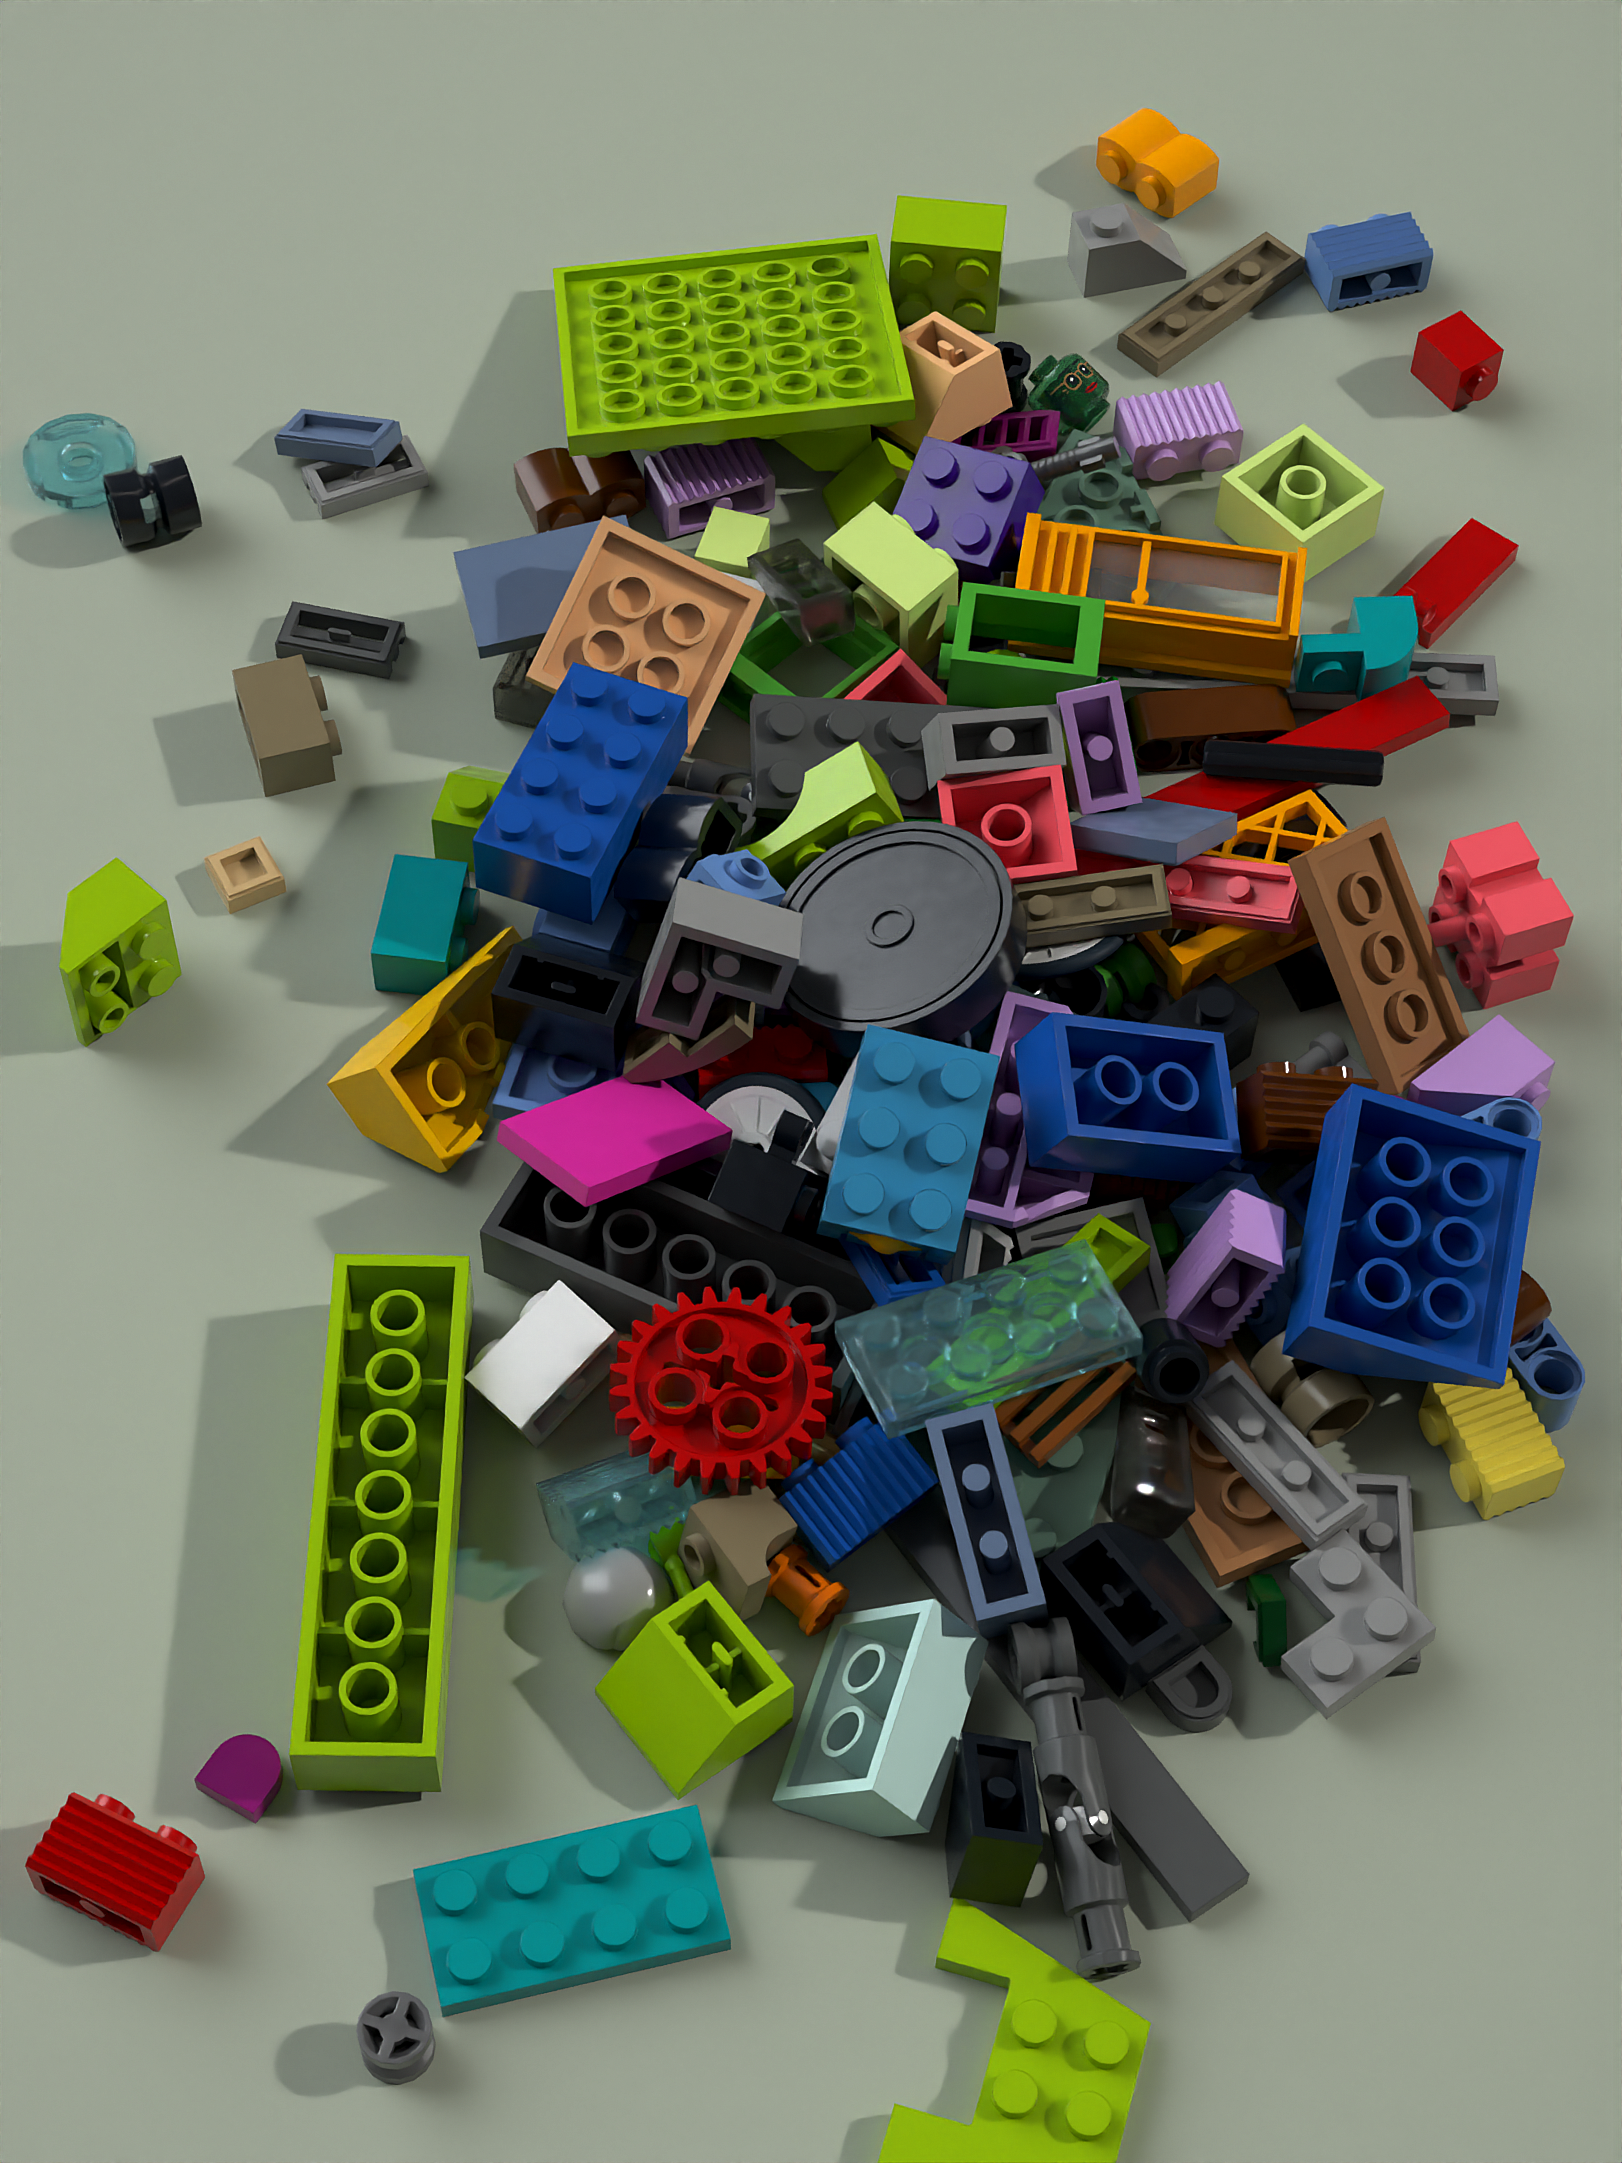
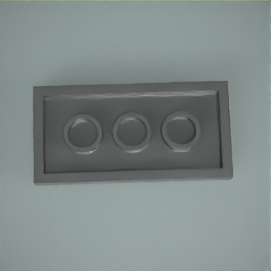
(801, 732)

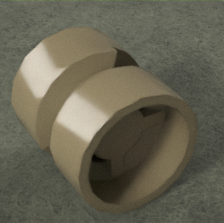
(1314, 1397)

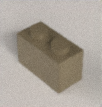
(285, 724)

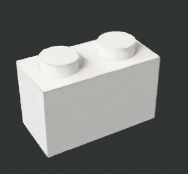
(545, 1362)

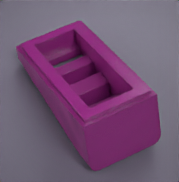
(1025, 432)

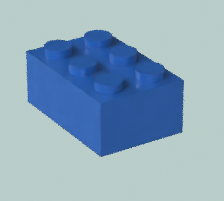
(1126, 1098)

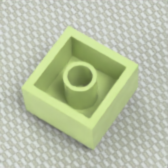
(1300, 497)
(895, 580)

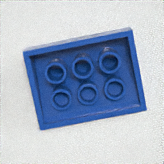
(1412, 1244)

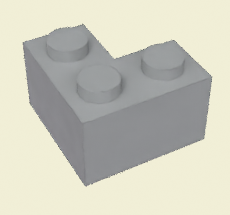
(712, 946)

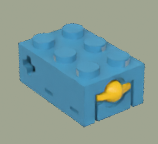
(908, 1145)

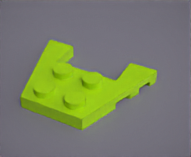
(1056, 2067)

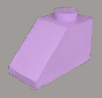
(1097, 749)
(1485, 1068)

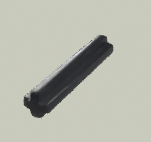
(1293, 763)

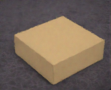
(245, 874)

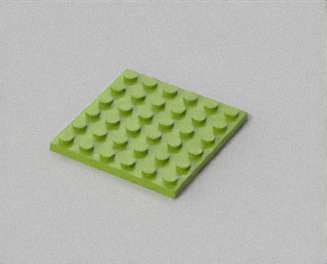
(729, 346)

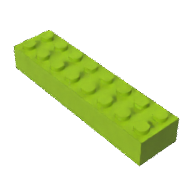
(384, 1526)

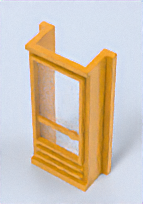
(1172, 599)

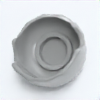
(615, 1596)

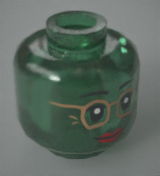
(1072, 389)

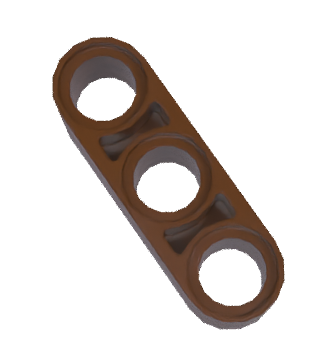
(1173, 725)

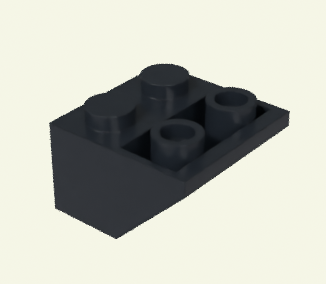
(567, 1000)
(1129, 1604)

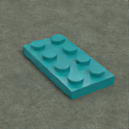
(571, 1910)

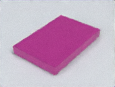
(613, 1137)

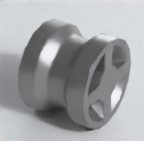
(396, 2019)

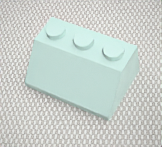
(883, 1719)

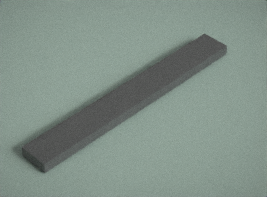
(1141, 1794)

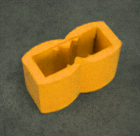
(1157, 162)

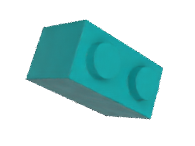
(423, 924)

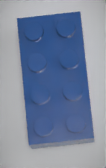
(580, 793)

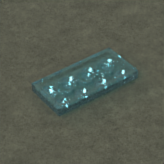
(988, 1337)

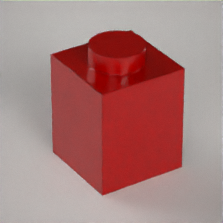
(1457, 361)

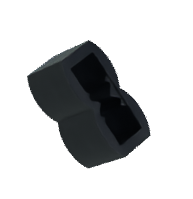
(671, 841)

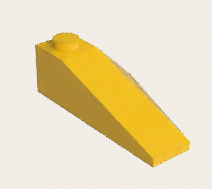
(433, 1067)

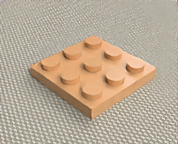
(649, 620)

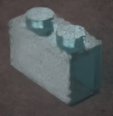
(611, 1504)

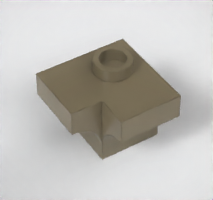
(734, 1542)

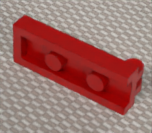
(1457, 577)

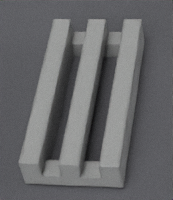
(368, 483)

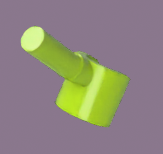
(663, 1549)

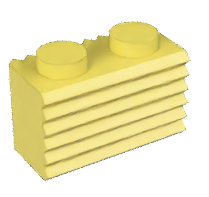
(1493, 1445)

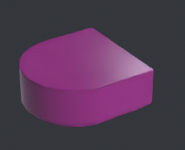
(243, 1775)

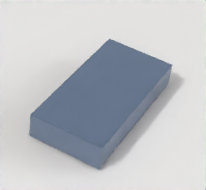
(338, 437)

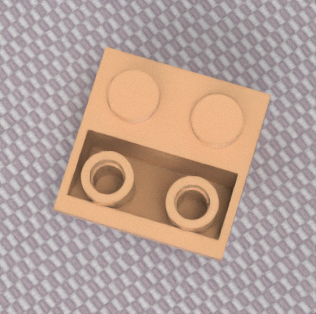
(953, 379)

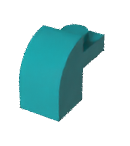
(1368, 656)

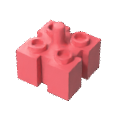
(1499, 915)

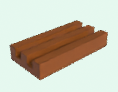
(1121, 1376)

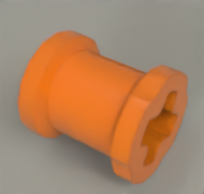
(805, 1590)

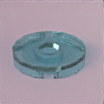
(71, 438)

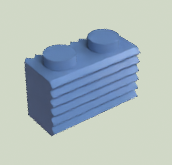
(1368, 260)

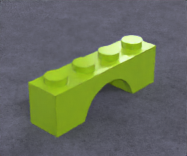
(836, 802)

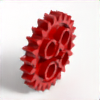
(720, 1390)

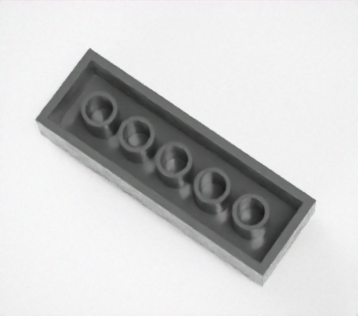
(663, 1243)

